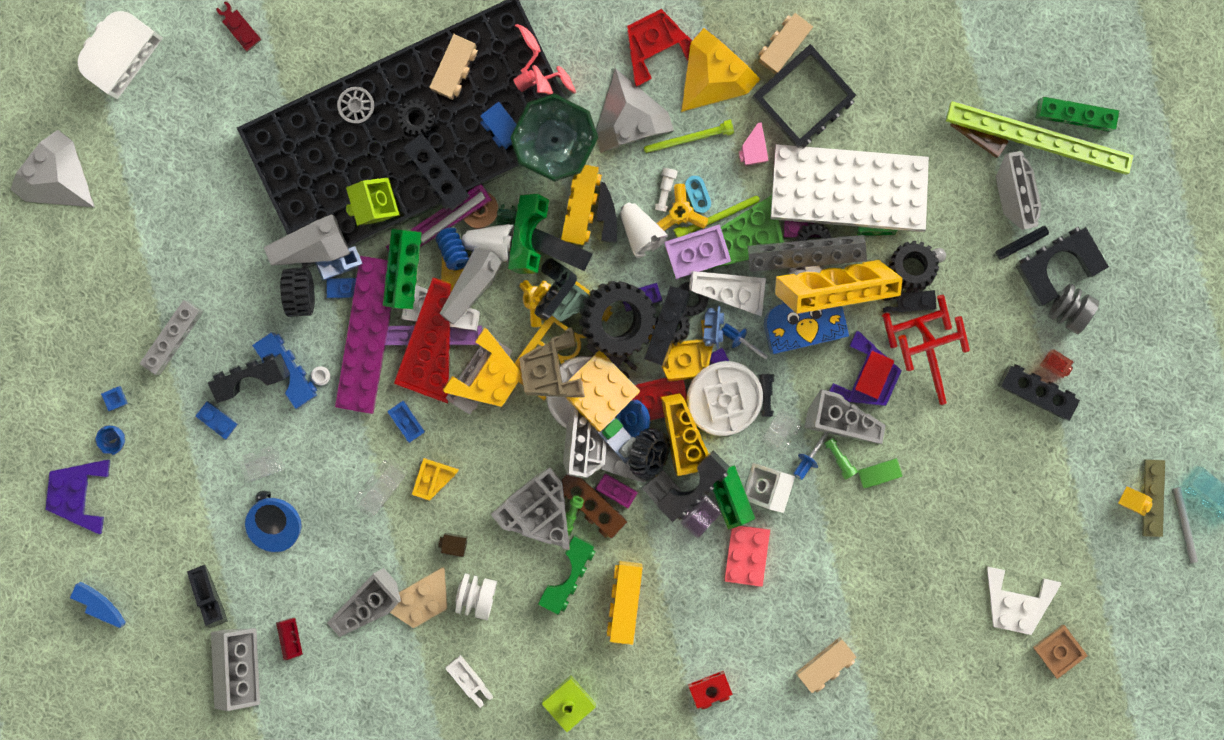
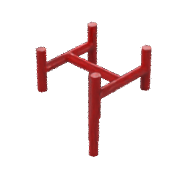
(929, 341)

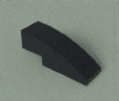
(607, 215)
(206, 596)

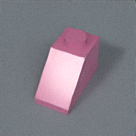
(754, 148)

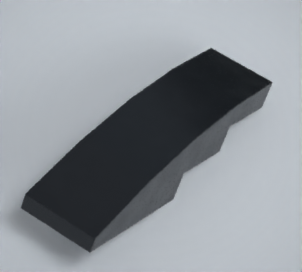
(560, 249)

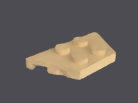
(422, 599)

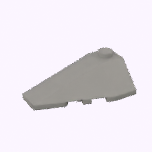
(310, 244)
(472, 283)

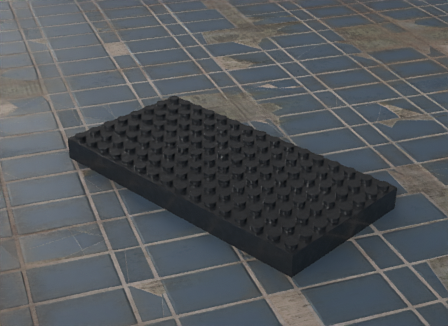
(313, 154)

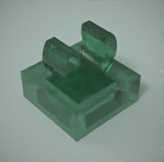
(506, 216)

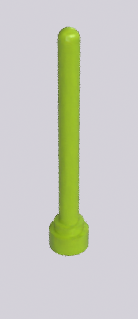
(724, 128)
(682, 231)

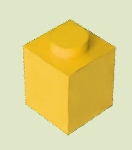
(1135, 501)

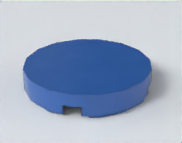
(634, 418)

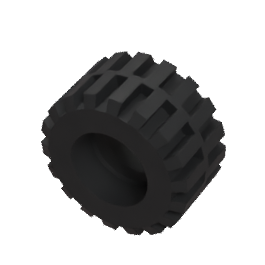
(920, 253)
(297, 292)

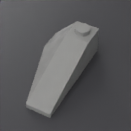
(837, 416)
(371, 601)

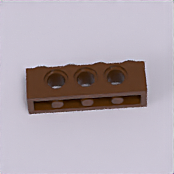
(616, 520)

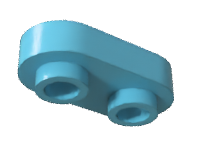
(698, 194)

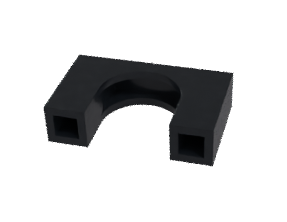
(1034, 269)

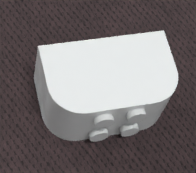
(117, 52)

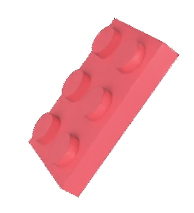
(747, 555)

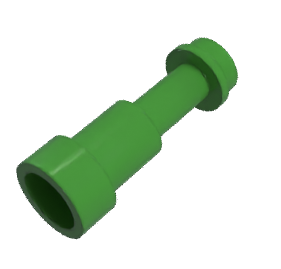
(842, 461)
(576, 503)

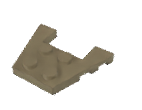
(542, 370)

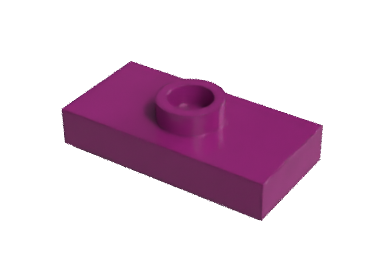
(616, 490)

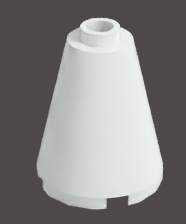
(641, 230)
(495, 238)

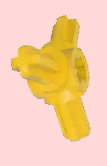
(688, 216)
(531, 298)

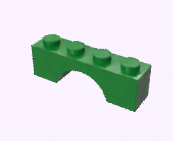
(530, 212)
(556, 596)

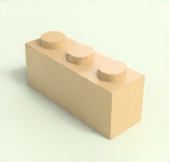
(784, 43)
(454, 67)
(826, 665)

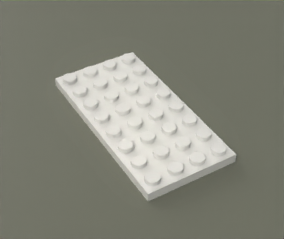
(850, 188)

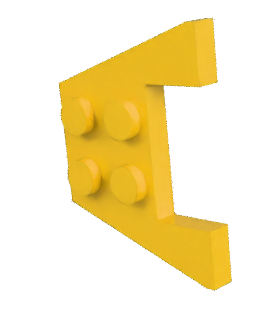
(687, 358)
(495, 378)

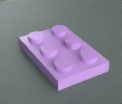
(697, 251)

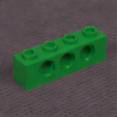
(1077, 114)
(402, 269)

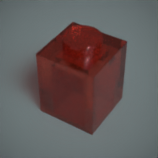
(1057, 364)

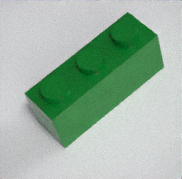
(733, 500)

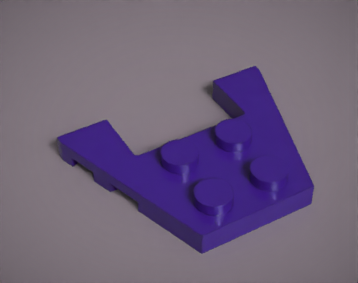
(862, 344)
(68, 493)

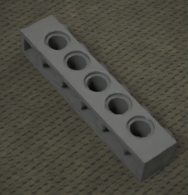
(807, 253)

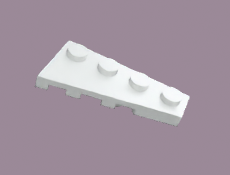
(734, 290)
(467, 321)

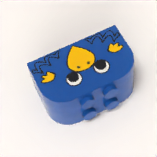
(791, 331)

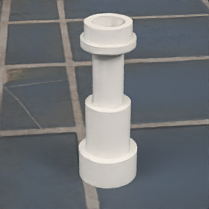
(666, 186)

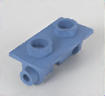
(714, 319)

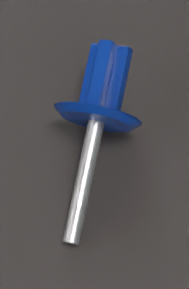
(738, 338)
(807, 461)

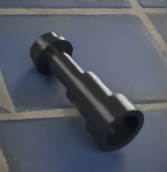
(767, 388)

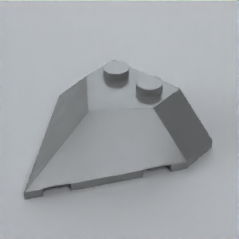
(629, 115)
(53, 174)
(537, 510)

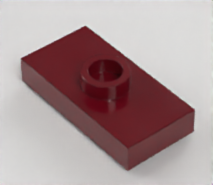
(289, 638)

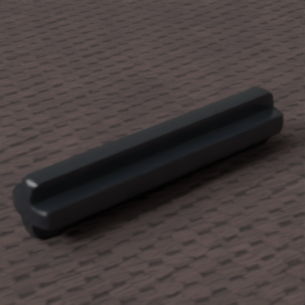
(1022, 242)

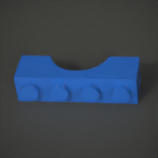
(299, 389)

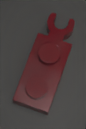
(239, 27)

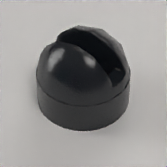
(262, 495)

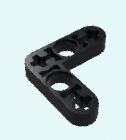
(563, 283)

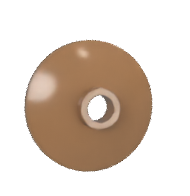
(481, 221)

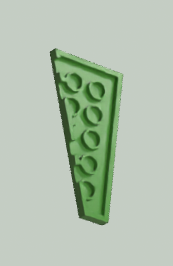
(749, 229)

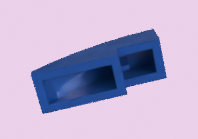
(97, 605)

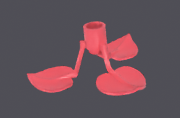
(530, 78)

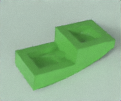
(880, 473)

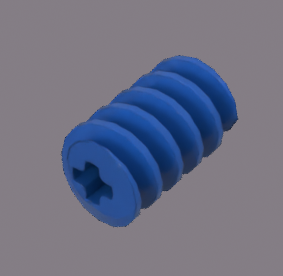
(452, 249)

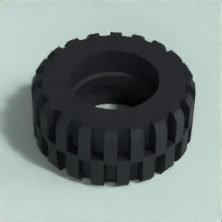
(638, 331)

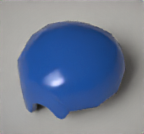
(108, 434)

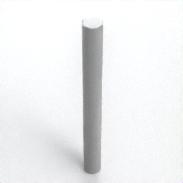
(452, 217)
(1185, 525)

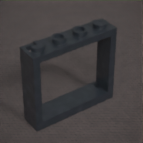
(820, 126)

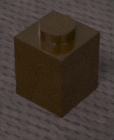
(453, 544)

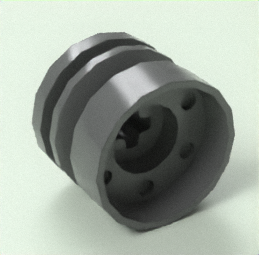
(1075, 310)

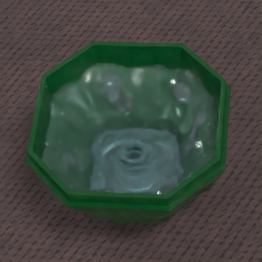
(552, 118)

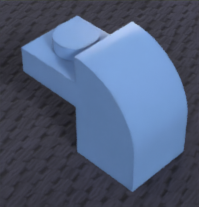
(339, 266)

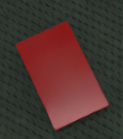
(874, 374)

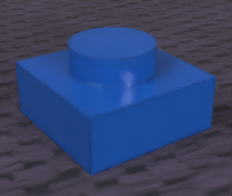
(114, 398)

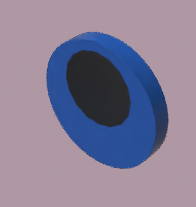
(273, 525)

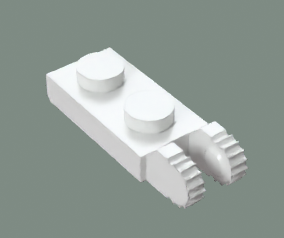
(468, 680)

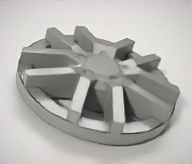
(355, 105)

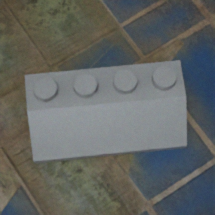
(235, 668)

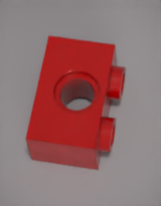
(699, 688)

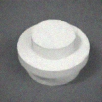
(320, 375)

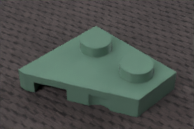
(571, 303)

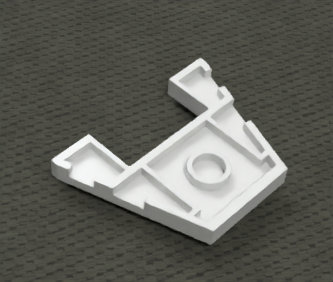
(1016, 610)

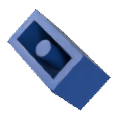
(499, 123)

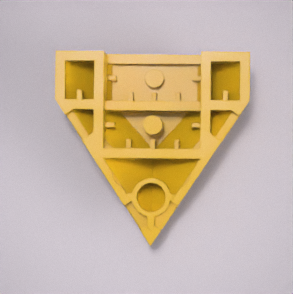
(714, 73)

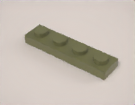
(1154, 487)

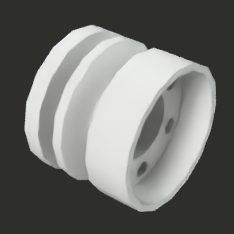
(475, 596)

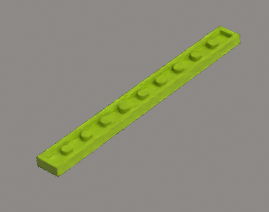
(1039, 138)

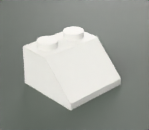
(768, 487)

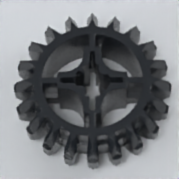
(649, 454)

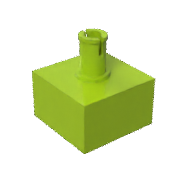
(371, 201)
(568, 703)

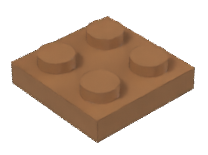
(1060, 651)

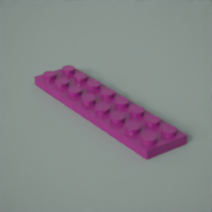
(365, 339)

